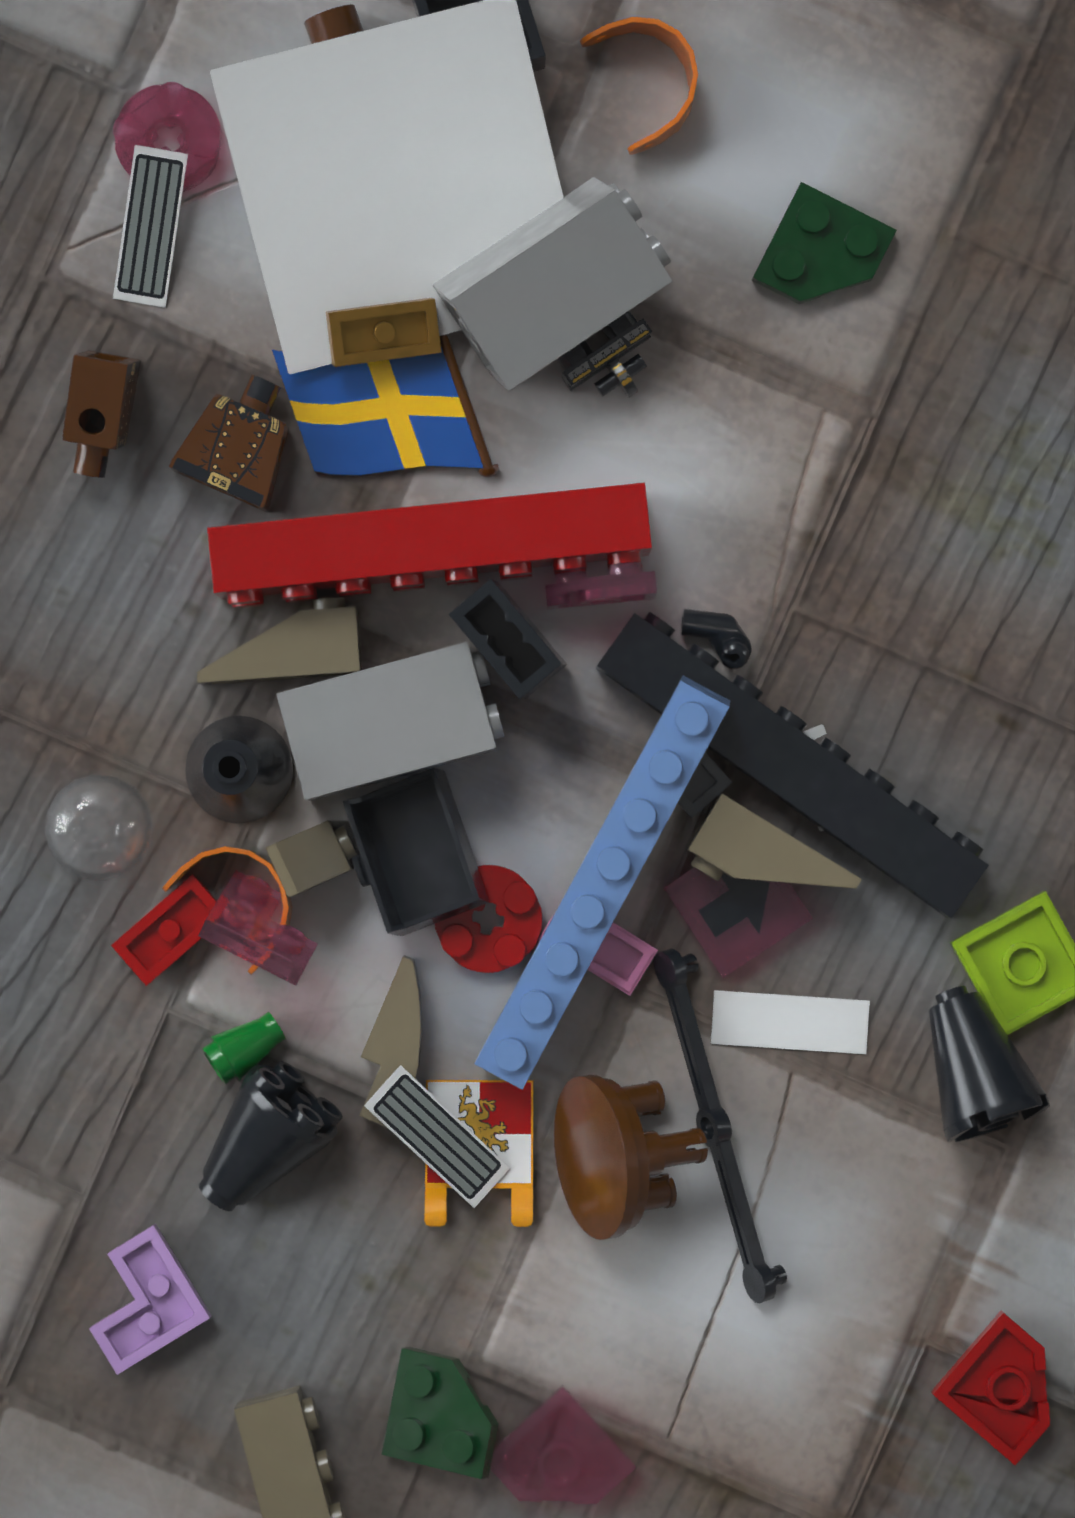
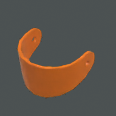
(682, 49)
(287, 904)

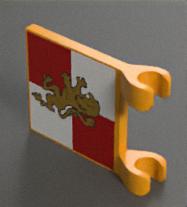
(504, 1122)

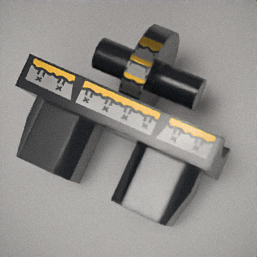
(623, 336)

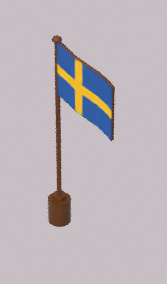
(386, 410)

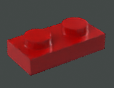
(166, 930)

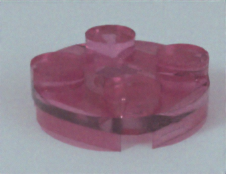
(170, 106)

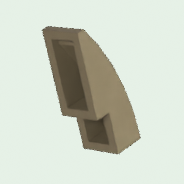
(397, 1030)

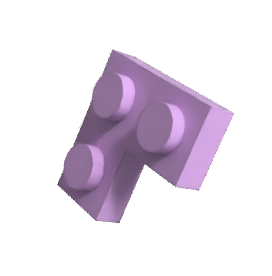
(163, 1303)

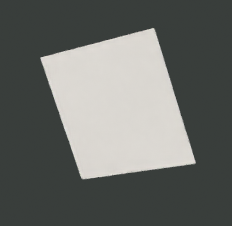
(385, 162)

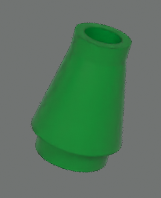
(242, 1047)

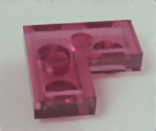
(245, 928)

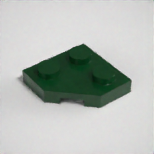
(821, 248)
(439, 1416)

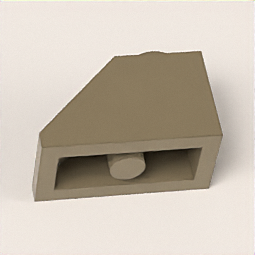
(312, 857)

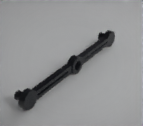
(713, 1120)

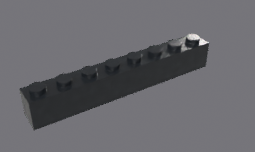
(801, 771)

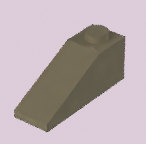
(302, 646)
(753, 849)

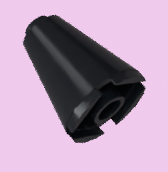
(263, 772)
(978, 1068)

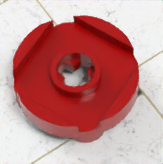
(505, 944)

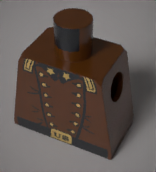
(102, 384)
(237, 446)

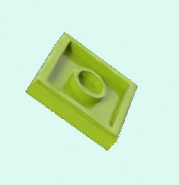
(1020, 962)

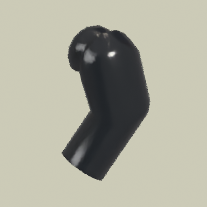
(723, 634)

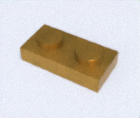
(383, 332)

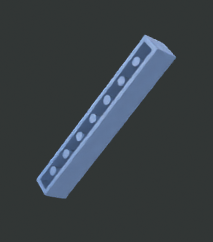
(602, 882)

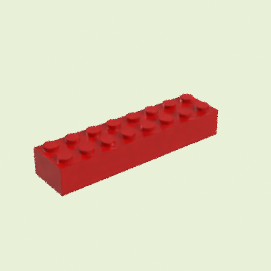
(428, 543)

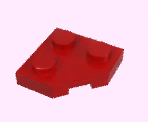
(1000, 1388)

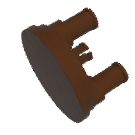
(609, 1159)

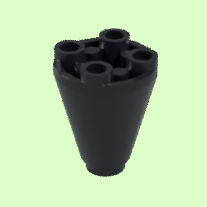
(266, 1135)

